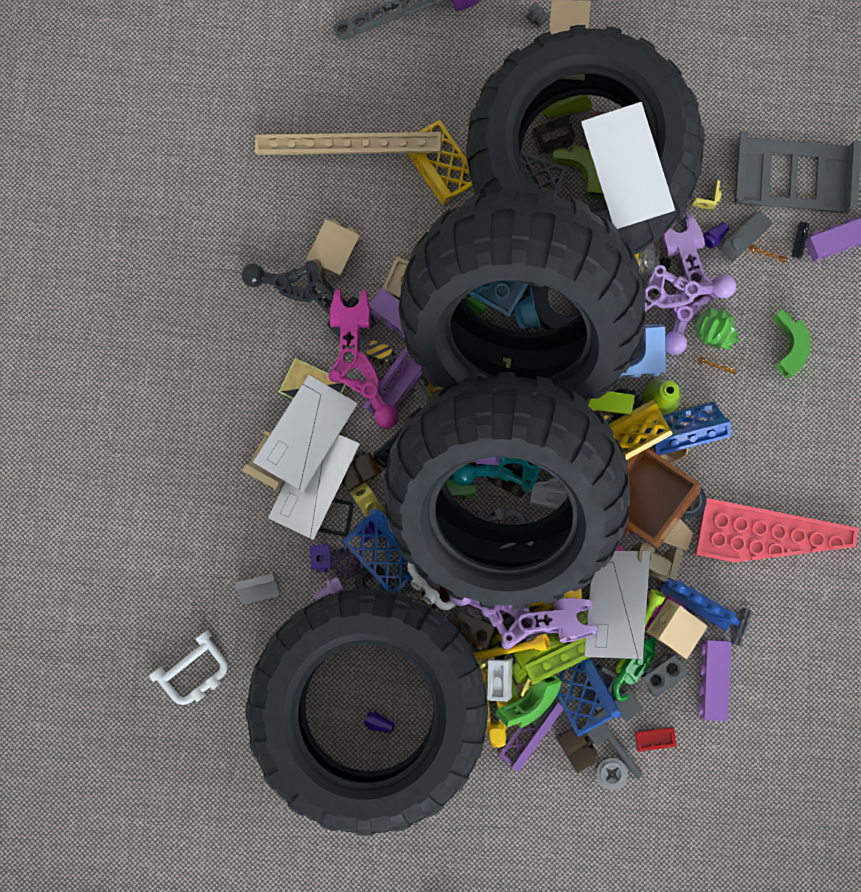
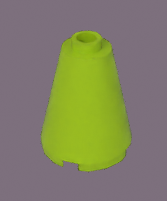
(568, 106)
(665, 394)

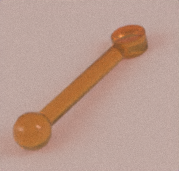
(752, 248)
(701, 360)

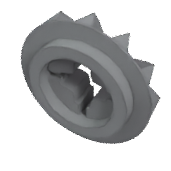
(611, 783)

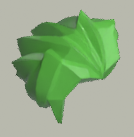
(716, 328)

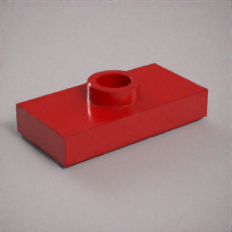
(655, 739)

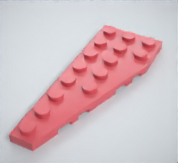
(751, 533)

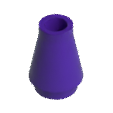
(715, 235)
(377, 722)

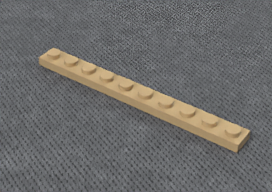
(348, 143)

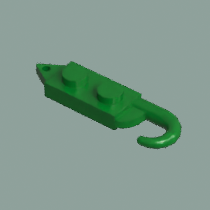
(633, 669)

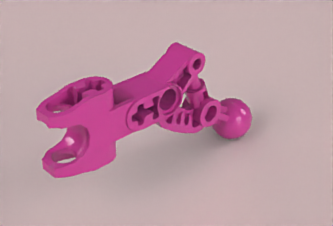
(350, 321)

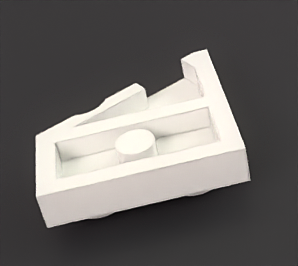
(548, 494)

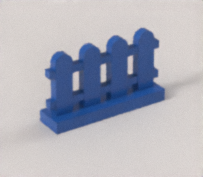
(699, 604)

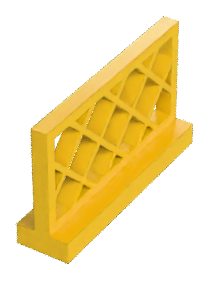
(430, 173)
(640, 420)

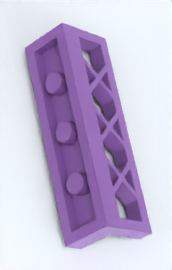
(399, 385)
(533, 740)

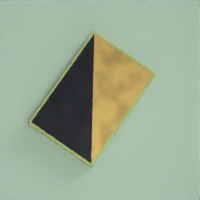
(297, 375)

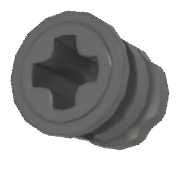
(537, 14)

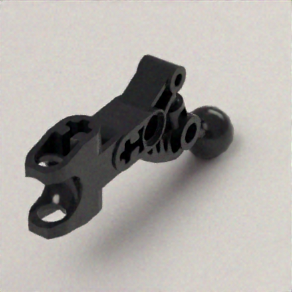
(254, 276)

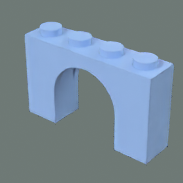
(652, 355)

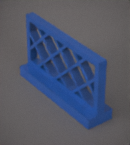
(691, 435)
(380, 524)
(602, 693)

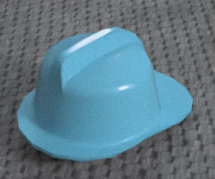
(526, 313)

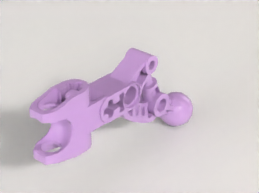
(685, 247)
(722, 286)
(561, 620)

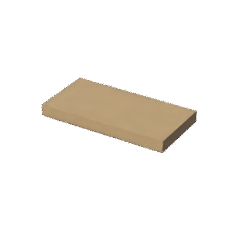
(566, 14)

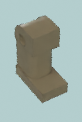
(660, 567)

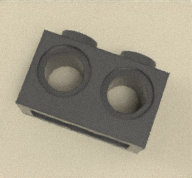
(665, 679)

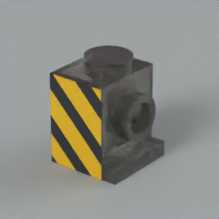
(380, 353)

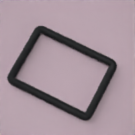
(348, 519)

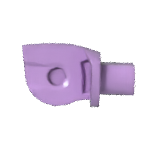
(333, 587)

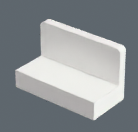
(500, 679)

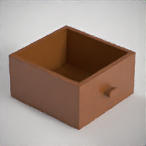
(657, 496)

